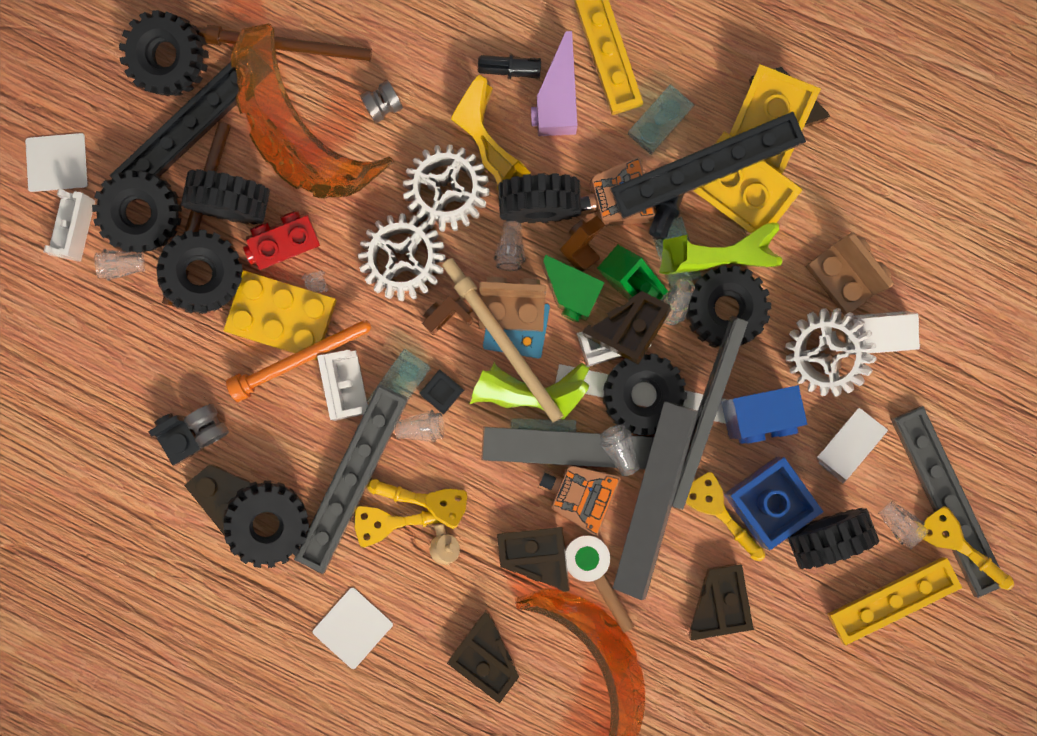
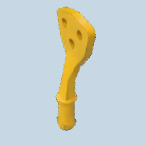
(430, 500)
(717, 509)
(388, 523)
(957, 542)

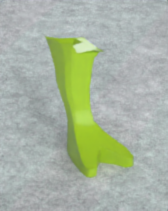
(753, 250)
(509, 392)

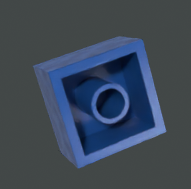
(765, 412)
(773, 503)

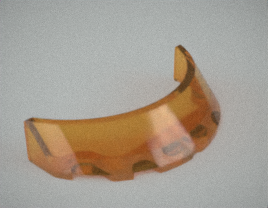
(279, 130)
(608, 646)

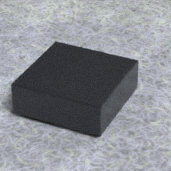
(441, 392)

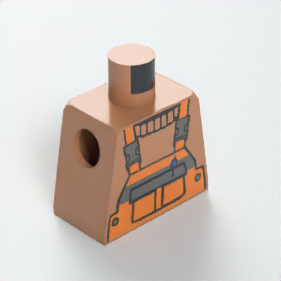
(602, 200)
(581, 495)

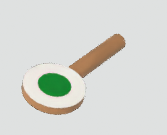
(588, 561)

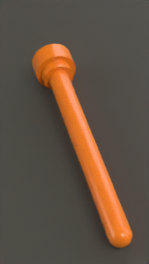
(241, 386)

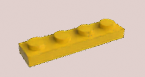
(609, 55)
(894, 600)

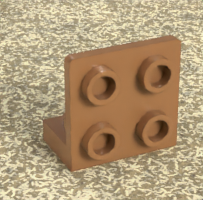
(850, 273)
(514, 304)

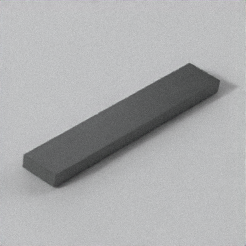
(709, 405)
(554, 447)
(351, 478)
(944, 490)
(655, 499)

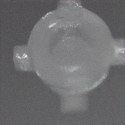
(315, 282)

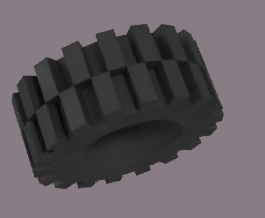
(141, 51)
(225, 196)
(539, 198)
(112, 211)
(204, 247)
(733, 283)
(621, 382)
(260, 499)
(833, 538)

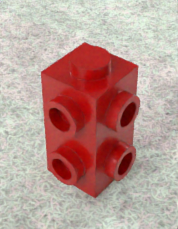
(280, 242)

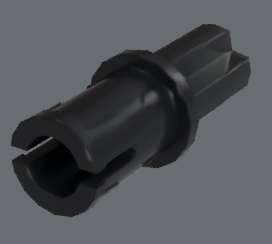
(510, 66)
(664, 218)

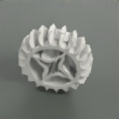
(458, 194)
(392, 269)
(831, 365)

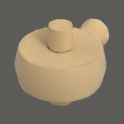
(444, 547)

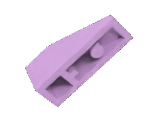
(556, 99)

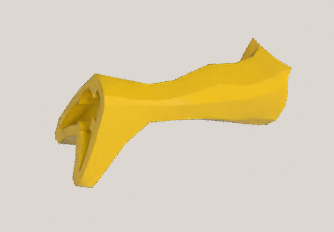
(470, 117)

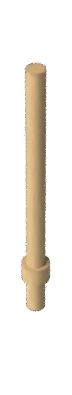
(467, 289)

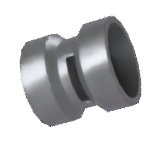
(374, 105)
(206, 425)

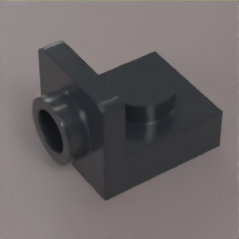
(175, 438)

